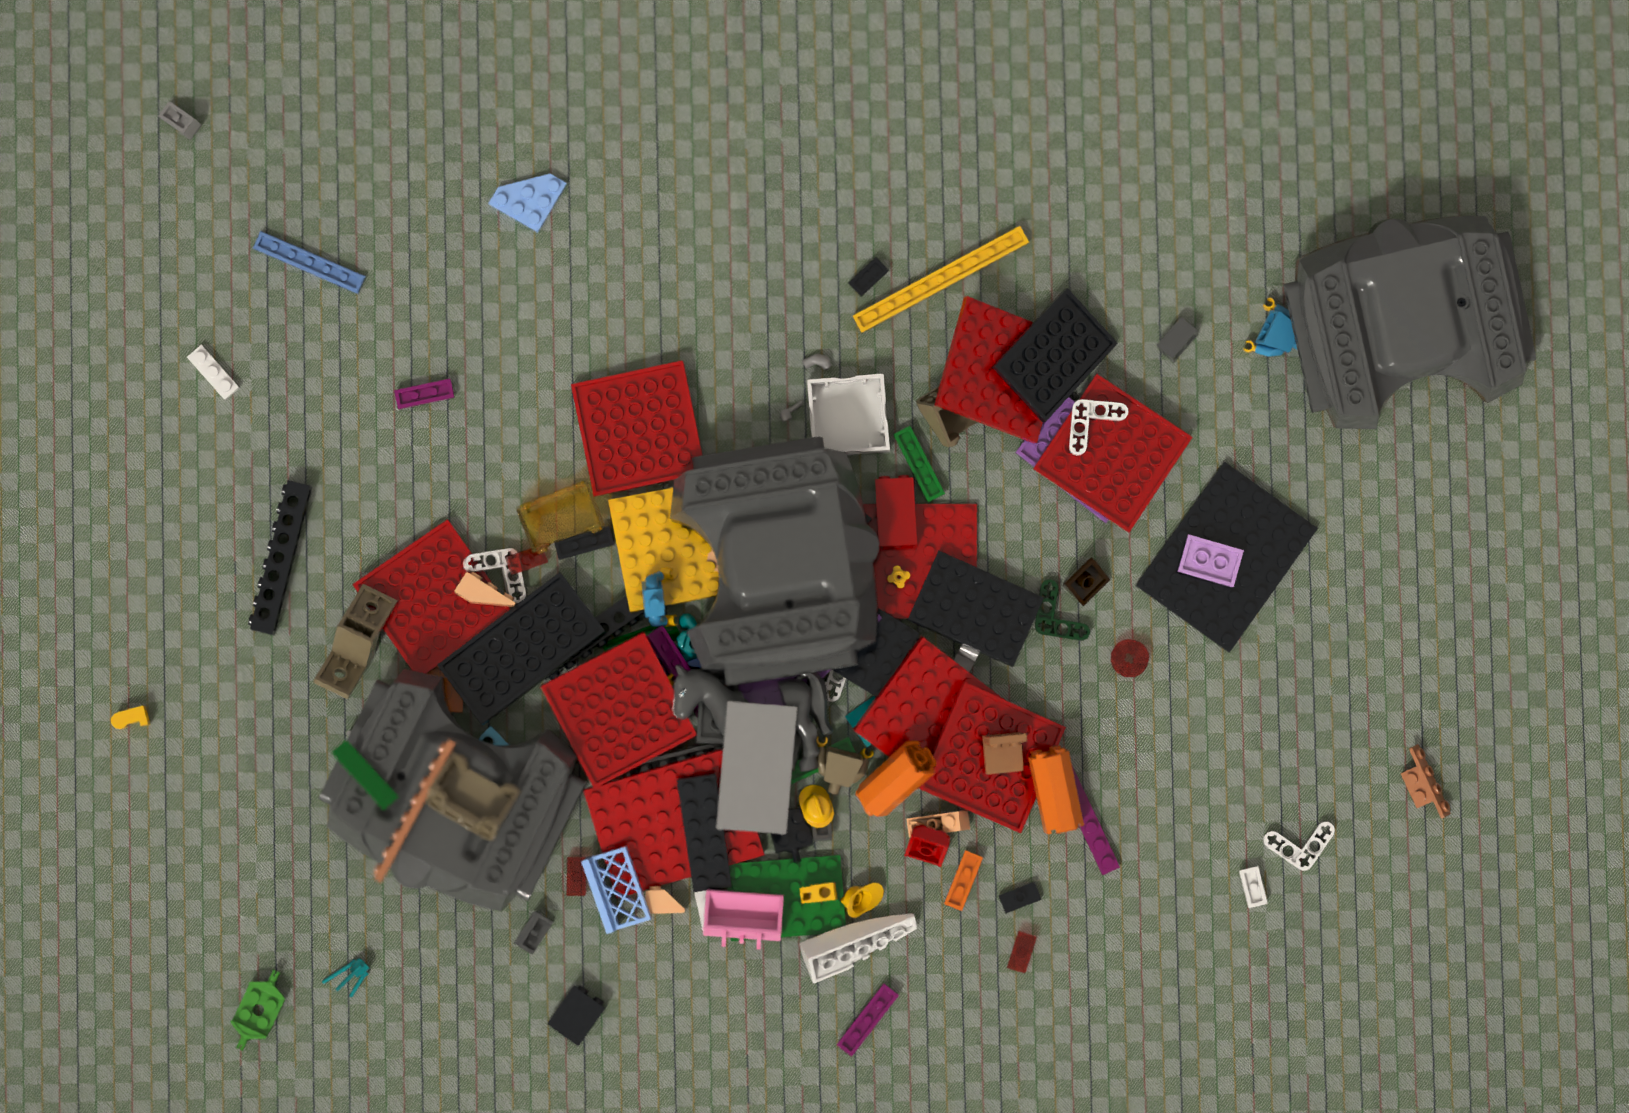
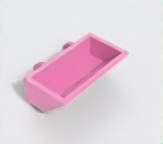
(743, 916)

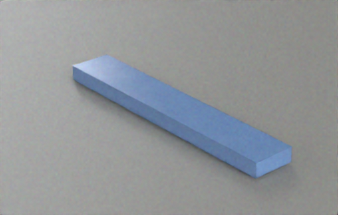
(309, 262)

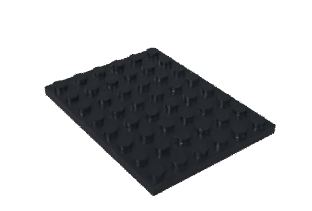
(1240, 516)

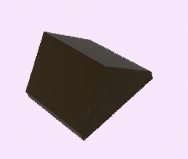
(1086, 582)

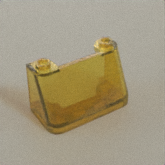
(560, 516)

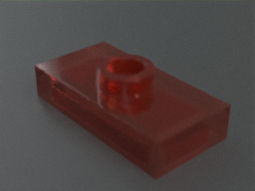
(525, 560)
(575, 877)
(1021, 952)

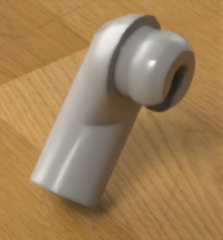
(818, 359)

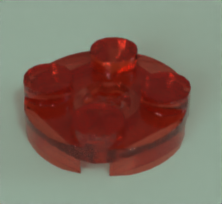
(1134, 648)

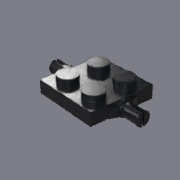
(796, 836)

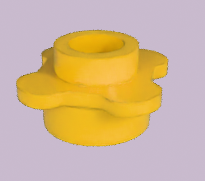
(893, 577)

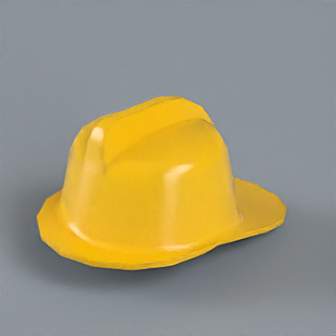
(816, 806)
(862, 899)

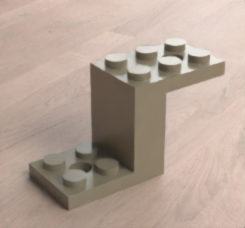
(355, 641)

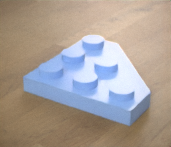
(529, 199)

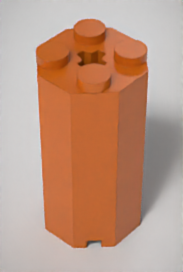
(896, 779)
(1056, 790)

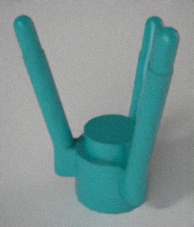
(358, 968)

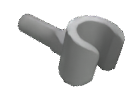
(785, 414)

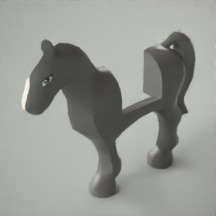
(810, 698)

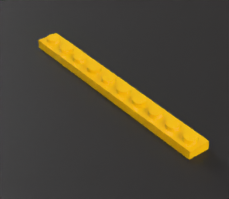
(940, 279)

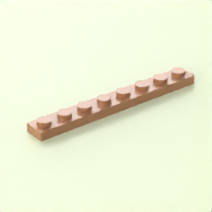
(410, 817)

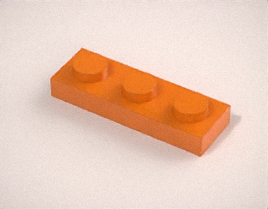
(963, 880)

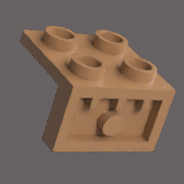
(1003, 752)

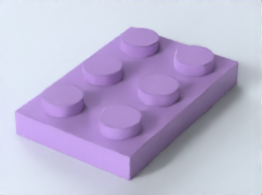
(1210, 561)

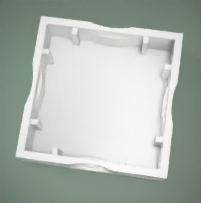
(849, 413)

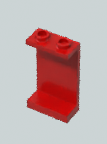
(896, 512)

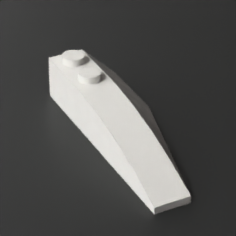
(843, 946)

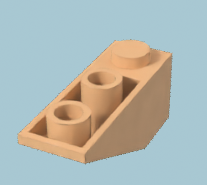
(477, 592)
(946, 822)

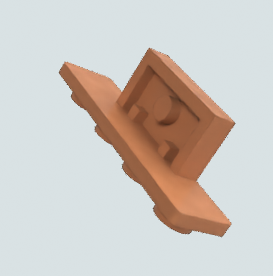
(1423, 785)

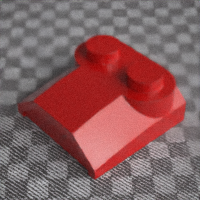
(928, 845)

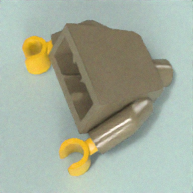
(841, 766)

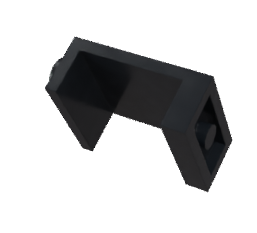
(577, 1014)

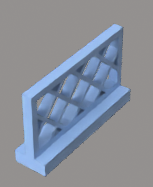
(601, 894)

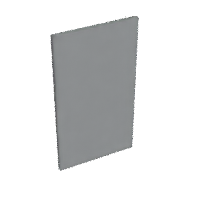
(756, 767)

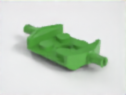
(246, 1021)

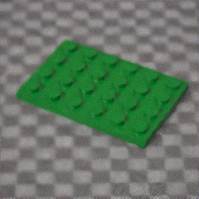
(785, 879)

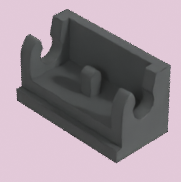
(1177, 339)
(533, 932)

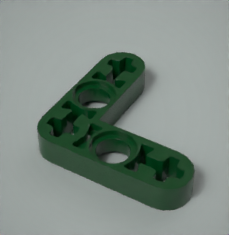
(1049, 617)

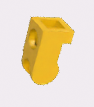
(127, 717)
(818, 893)

